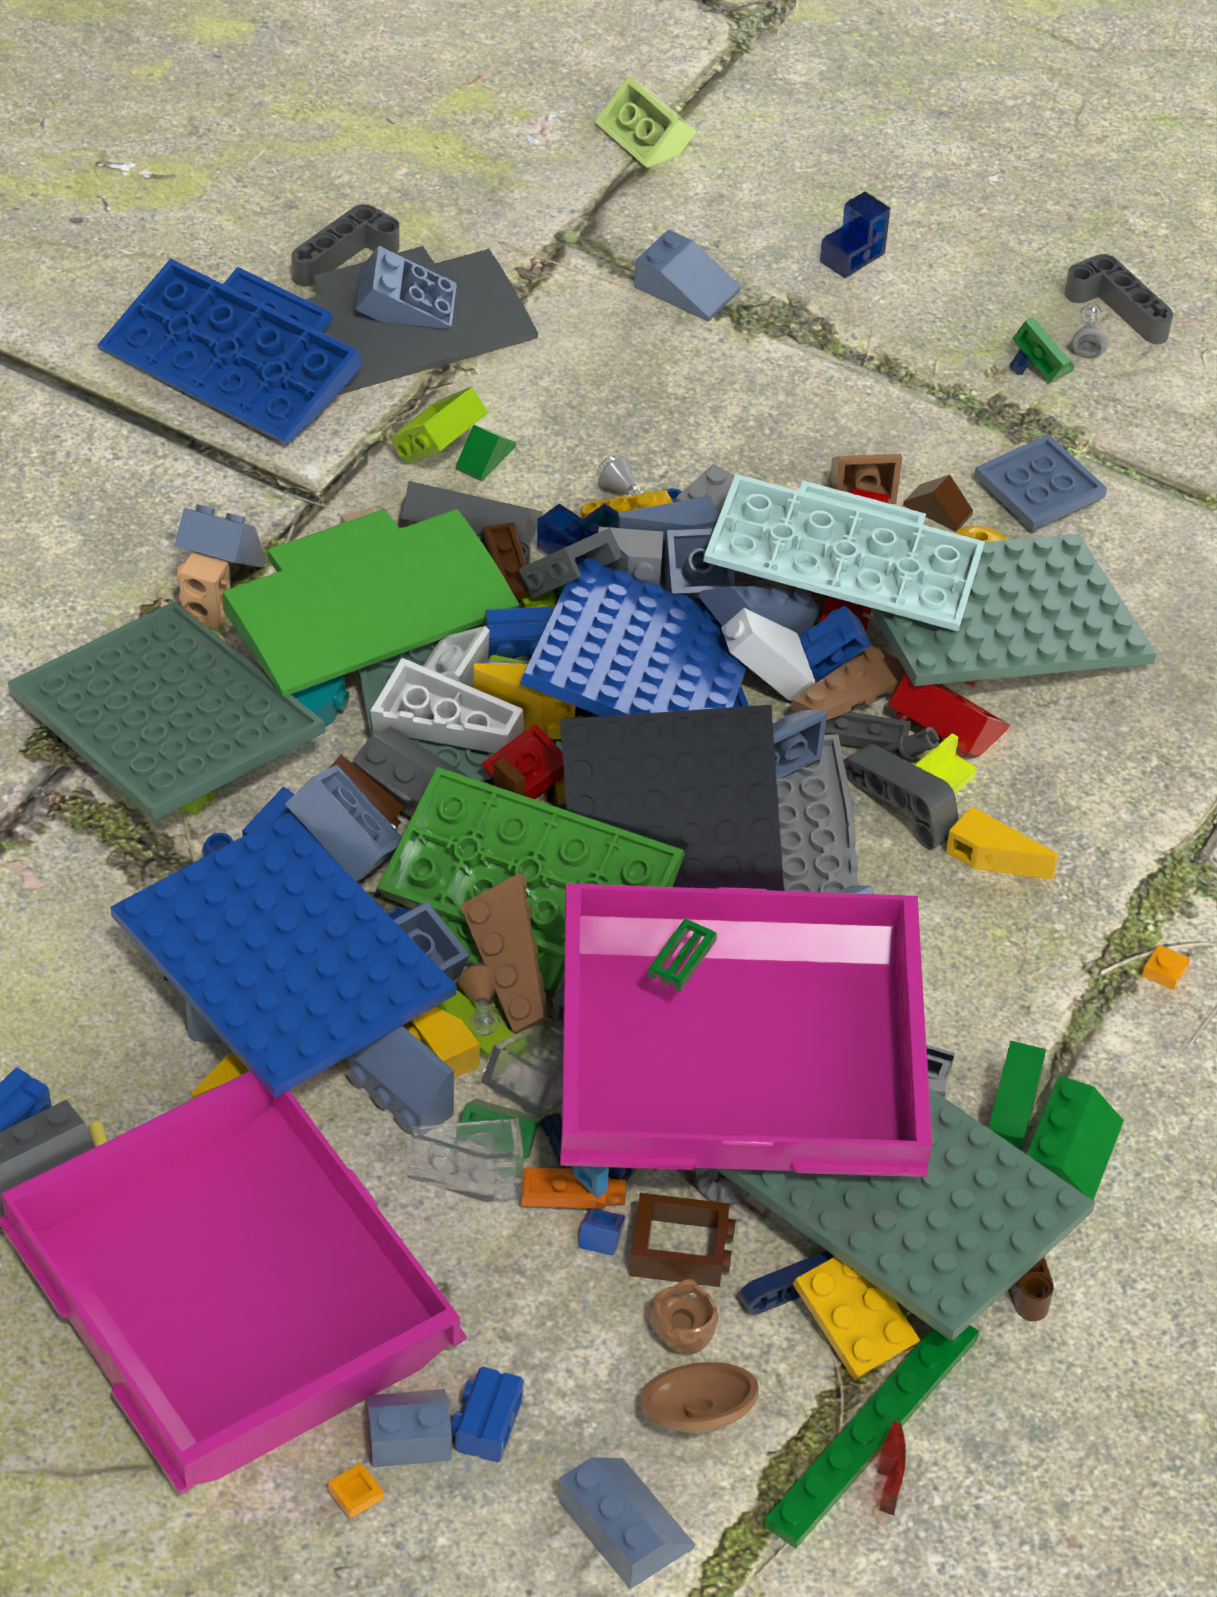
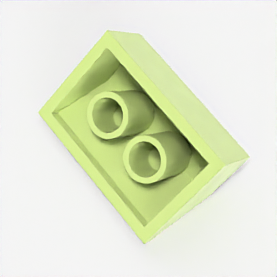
(644, 124)

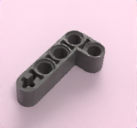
(343, 239)
(1123, 292)
(907, 788)

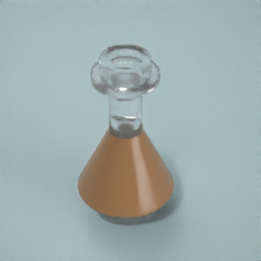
(478, 986)

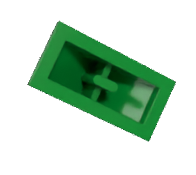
(483, 452)

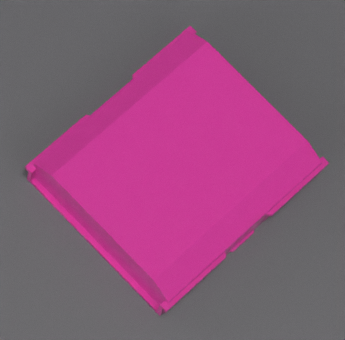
(776, 1054)
(228, 1277)

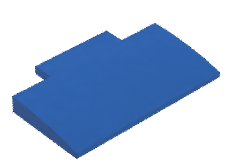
(235, 347)

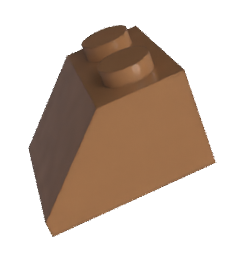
(868, 473)

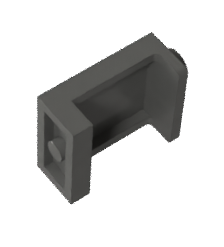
(561, 565)

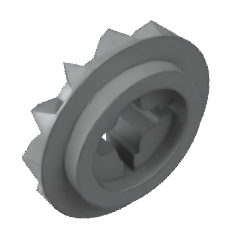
(718, 1191)

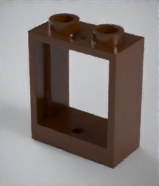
(675, 1265)

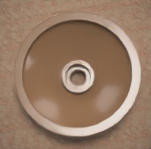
(700, 1396)

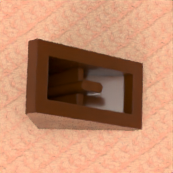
(941, 502)

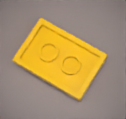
(855, 1317)

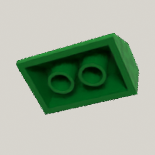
(1076, 1135)

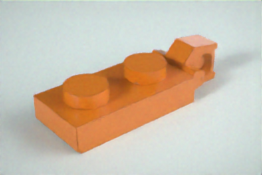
(562, 1190)

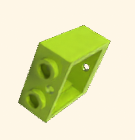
(438, 425)

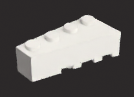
(444, 710)

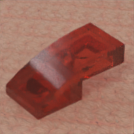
(892, 1465)

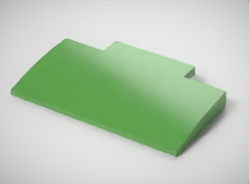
(364, 596)
(480, 835)

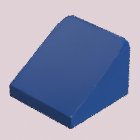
(601, 1231)

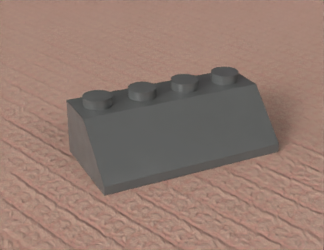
(429, 501)
(399, 766)
(41, 1145)

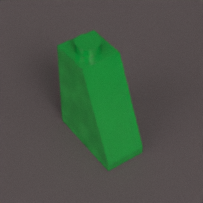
(1017, 1092)

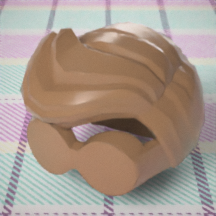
(684, 1322)

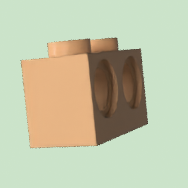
(201, 587)

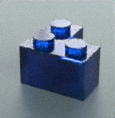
(860, 237)
(563, 527)

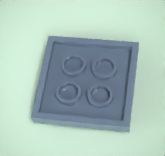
(1040, 482)

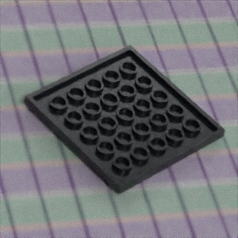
(688, 782)

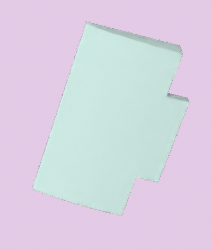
(846, 549)

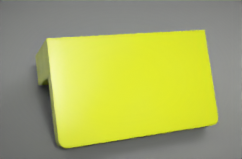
(948, 765)

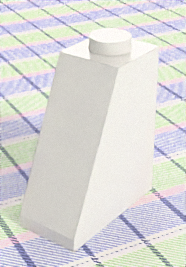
(769, 652)

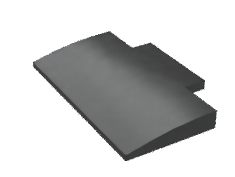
(484, 319)

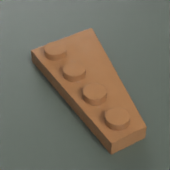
(853, 683)
(506, 944)

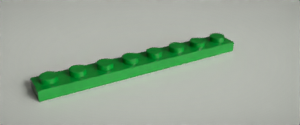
(866, 1434)

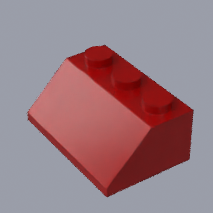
(948, 714)

